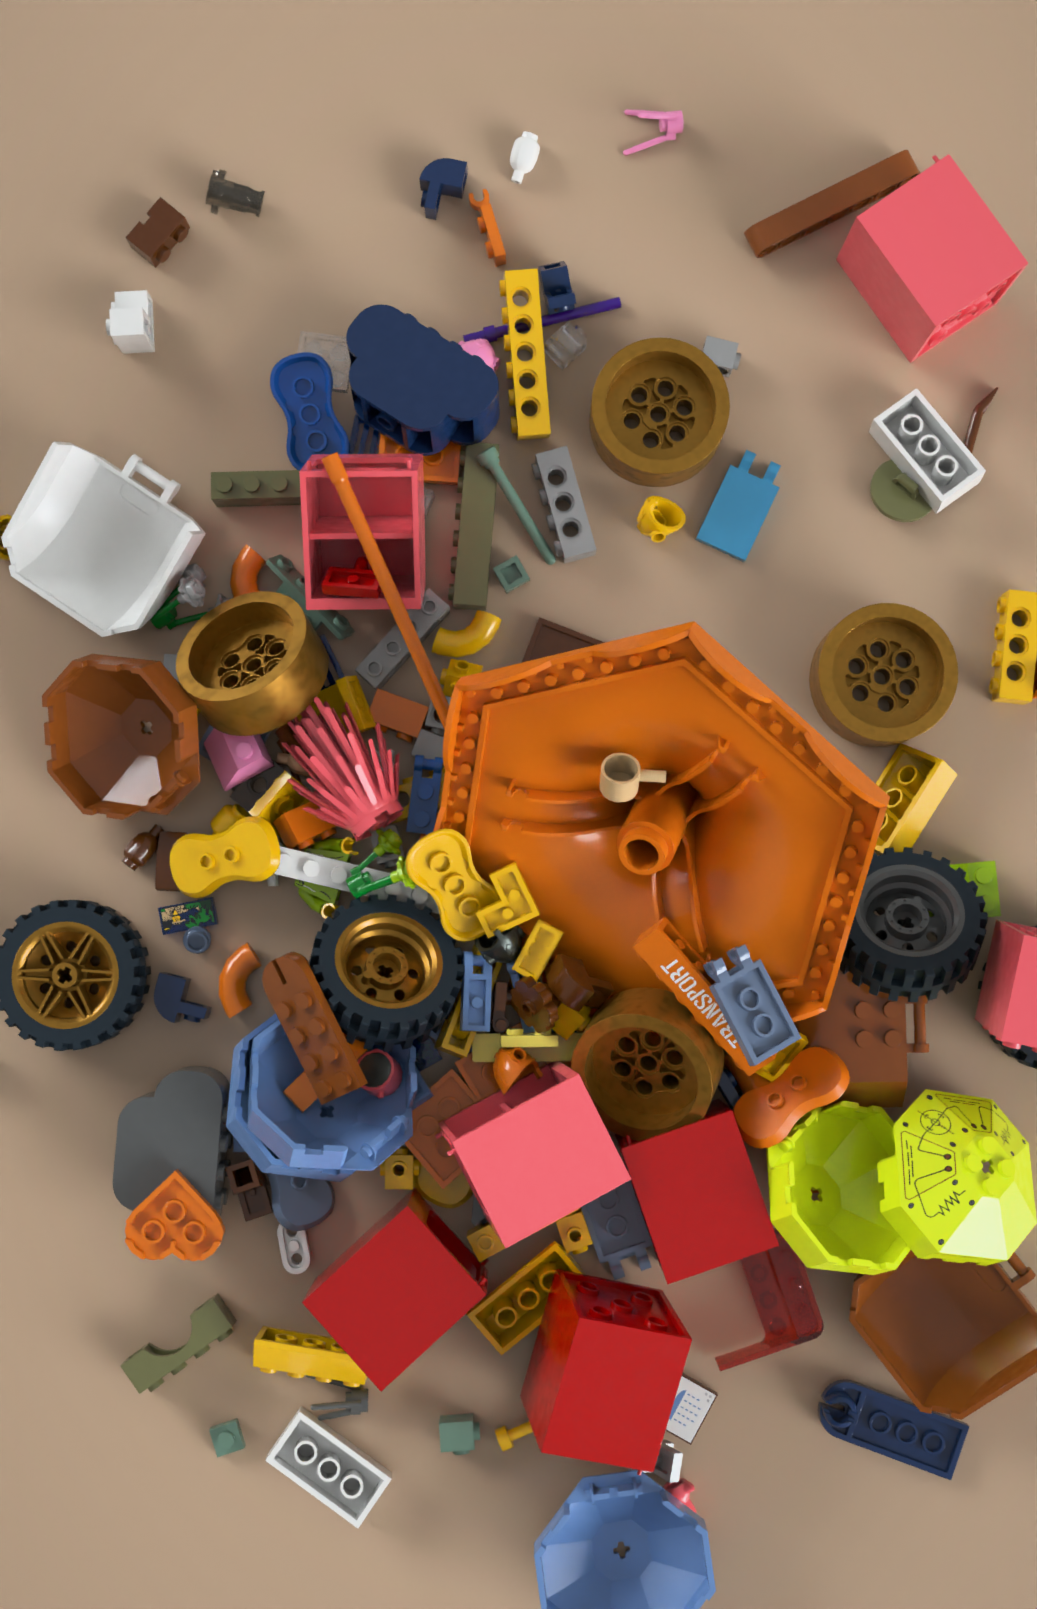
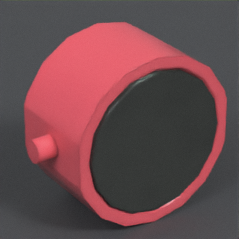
(381, 1073)

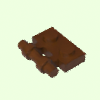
(501, 997)

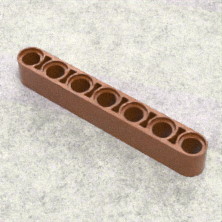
(831, 204)

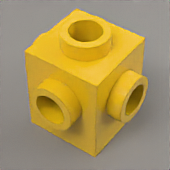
(455, 671)
(400, 1178)

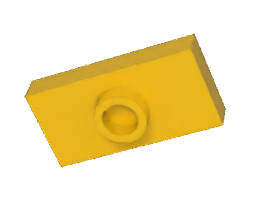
(538, 950)

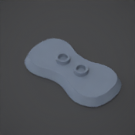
(300, 1201)

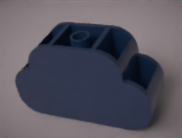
(418, 383)

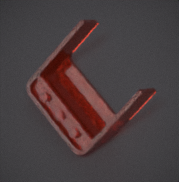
(782, 1301)

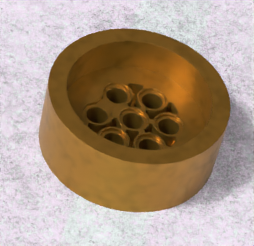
(693, 384)
(252, 663)
(929, 672)
(619, 1090)

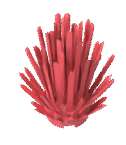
(346, 780)

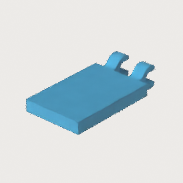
(739, 509)

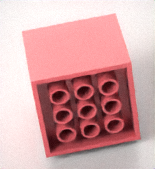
(1010, 986)

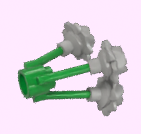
(191, 591)

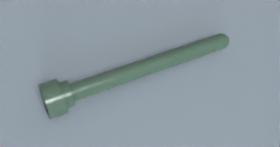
(490, 461)

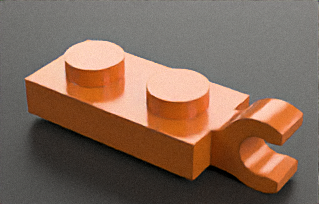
(488, 225)

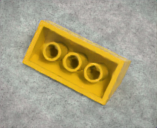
(915, 790)
(520, 1301)
(305, 1355)

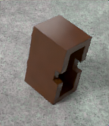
(159, 233)

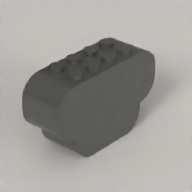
(173, 1130)

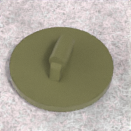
(897, 494)

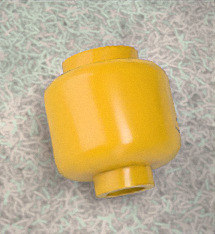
(227, 817)

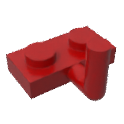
(352, 582)

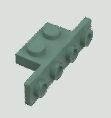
(294, 587)

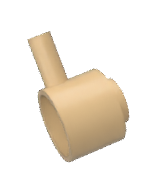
(622, 775)

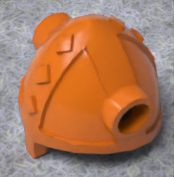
(512, 1065)

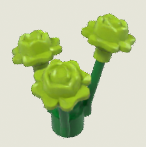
(363, 883)

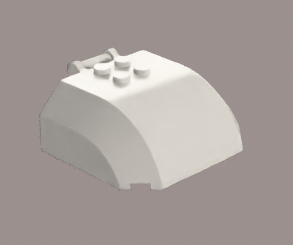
(100, 539)

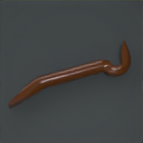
(975, 420)

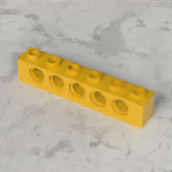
(525, 284)

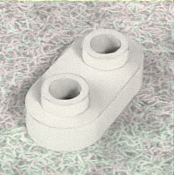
(293, 1244)

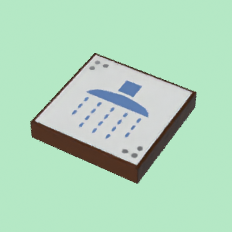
(690, 1408)

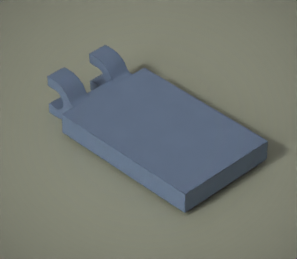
(751, 1006)
(618, 1228)

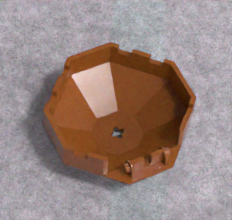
(101, 742)

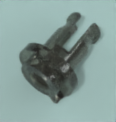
(232, 195)

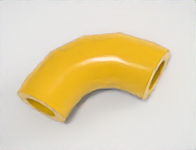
(469, 639)

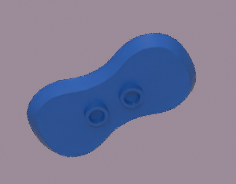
(304, 392)

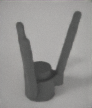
(354, 1404)

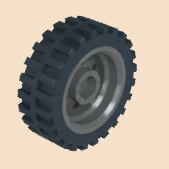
(937, 947)

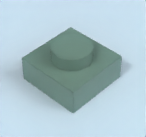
(511, 574)
(227, 1437)

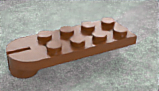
(311, 1027)

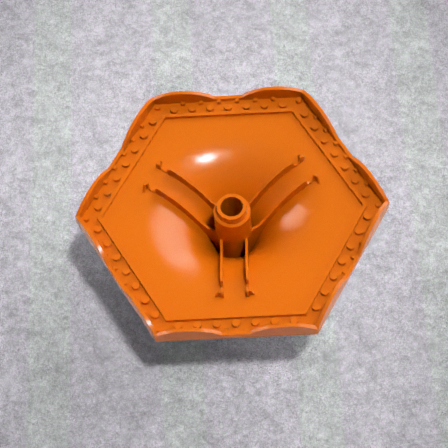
(743, 844)

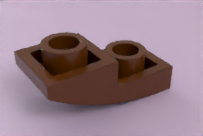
(163, 878)

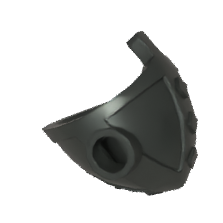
(502, 947)

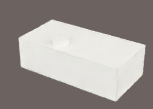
(926, 450)
(329, 1467)

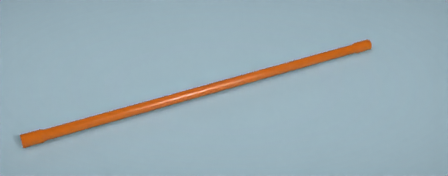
(340, 480)

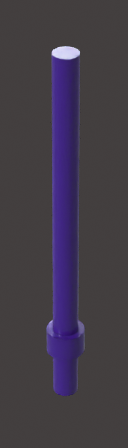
(492, 333)

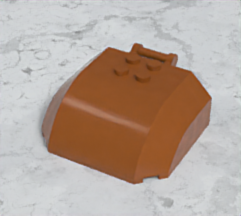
(869, 1039)
(949, 1330)

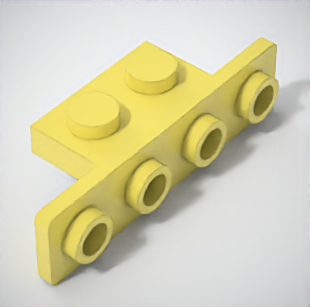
(539, 1046)

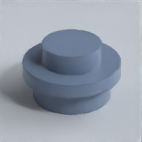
(197, 939)

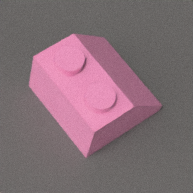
(237, 757)

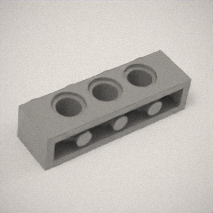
(559, 463)
(392, 649)

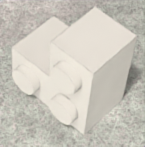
(132, 322)

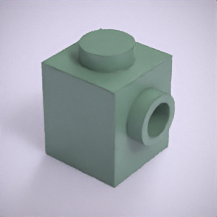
(458, 1433)

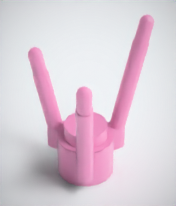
(669, 122)

